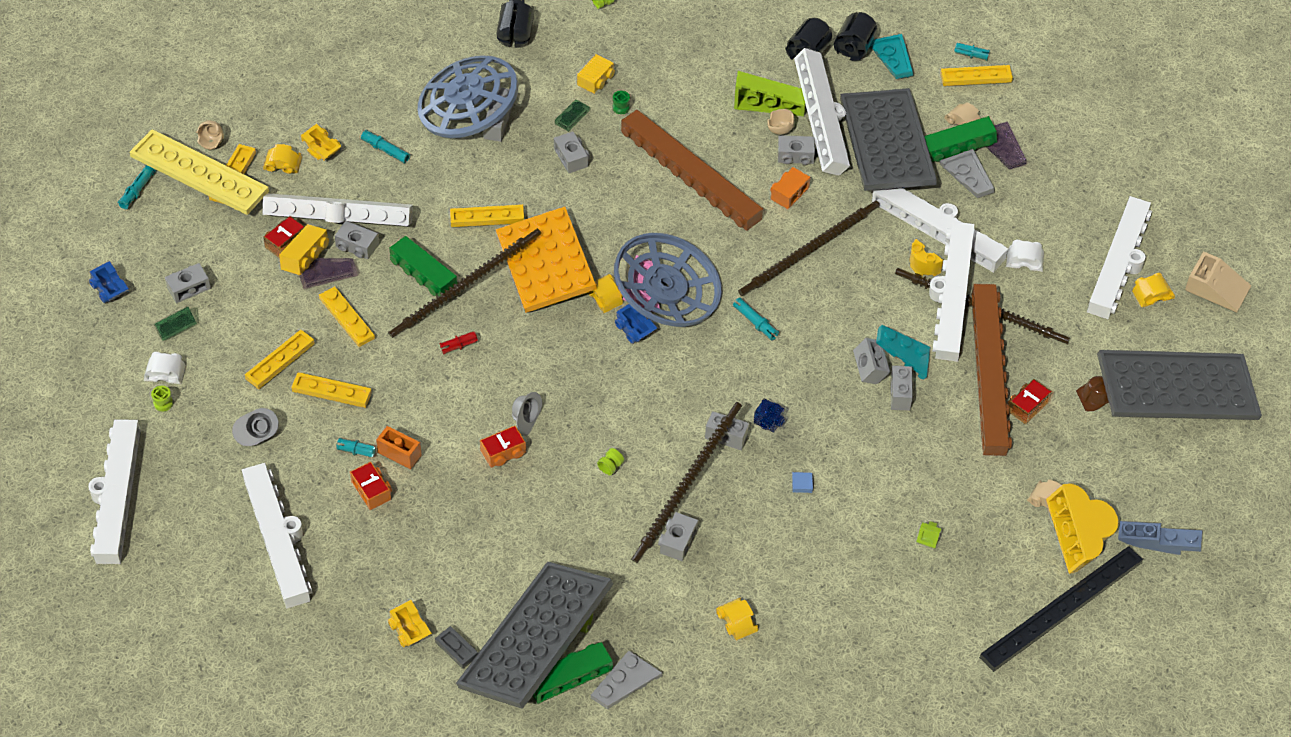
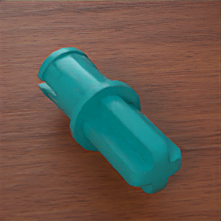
(971, 51)
(356, 447)

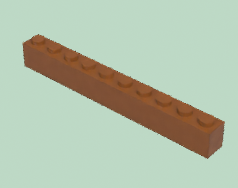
(691, 170)
(990, 370)

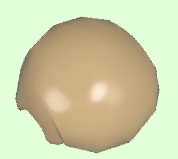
(781, 121)
(209, 131)

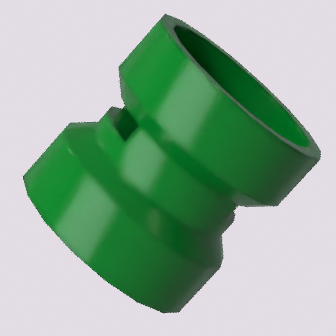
(621, 102)

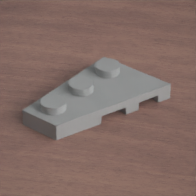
(969, 172)
(625, 678)

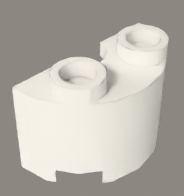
(1025, 254)
(165, 367)

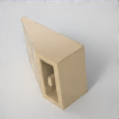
(1217, 282)

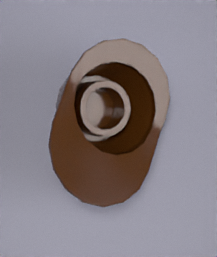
(1093, 394)

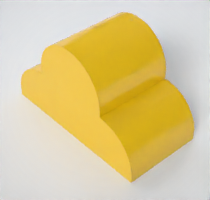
(1080, 524)

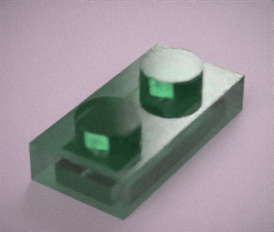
(572, 115)
(174, 323)

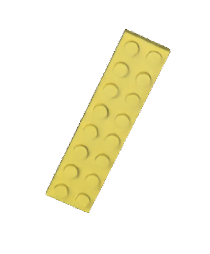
(199, 172)

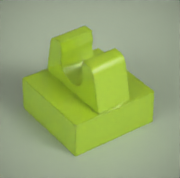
(929, 534)

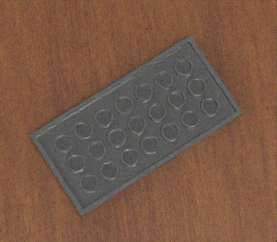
(887, 139)
(1178, 385)
(534, 634)

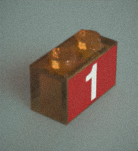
(282, 235)
(1029, 401)

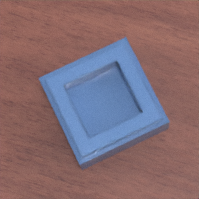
(802, 482)

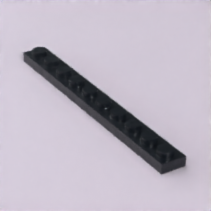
(1060, 609)

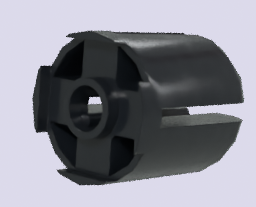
(515, 22)
(812, 35)
(855, 36)

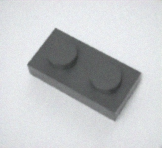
(456, 647)

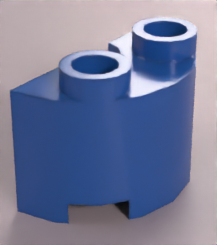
(107, 282)
(633, 324)

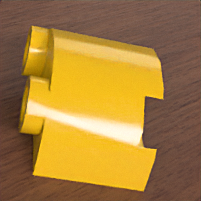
(319, 144)
(282, 158)
(924, 262)
(1152, 289)
(607, 294)
(738, 618)
(408, 624)

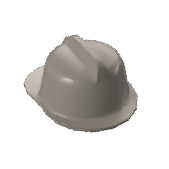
(525, 411)
(255, 427)

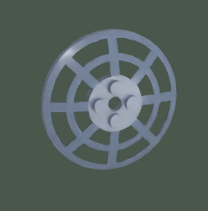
(461, 99)
(671, 275)

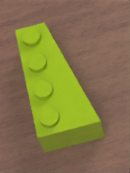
(766, 95)

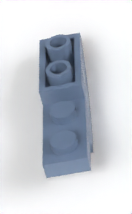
(1160, 539)

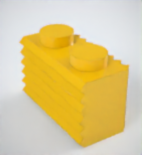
(595, 73)

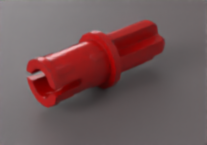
(458, 342)

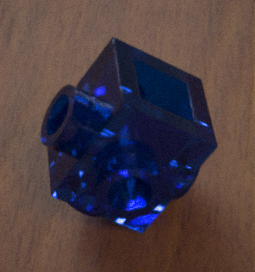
(769, 415)

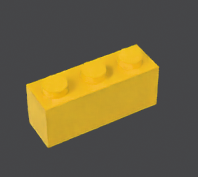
(303, 249)

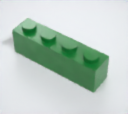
(961, 139)
(422, 266)
(574, 671)

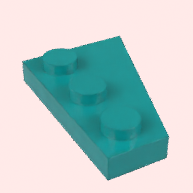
(893, 54)
(905, 348)

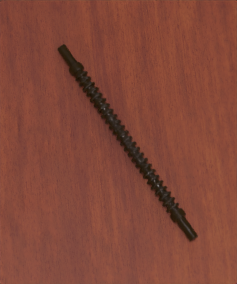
(818, 241)
(408, 322)
(1047, 332)
(647, 541)

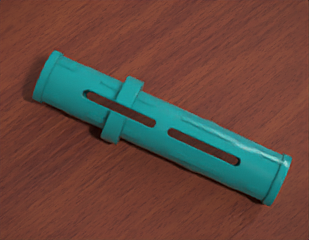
(379, 143)
(133, 190)
(761, 324)

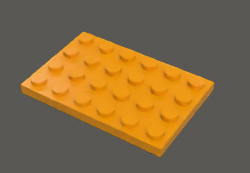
(551, 264)

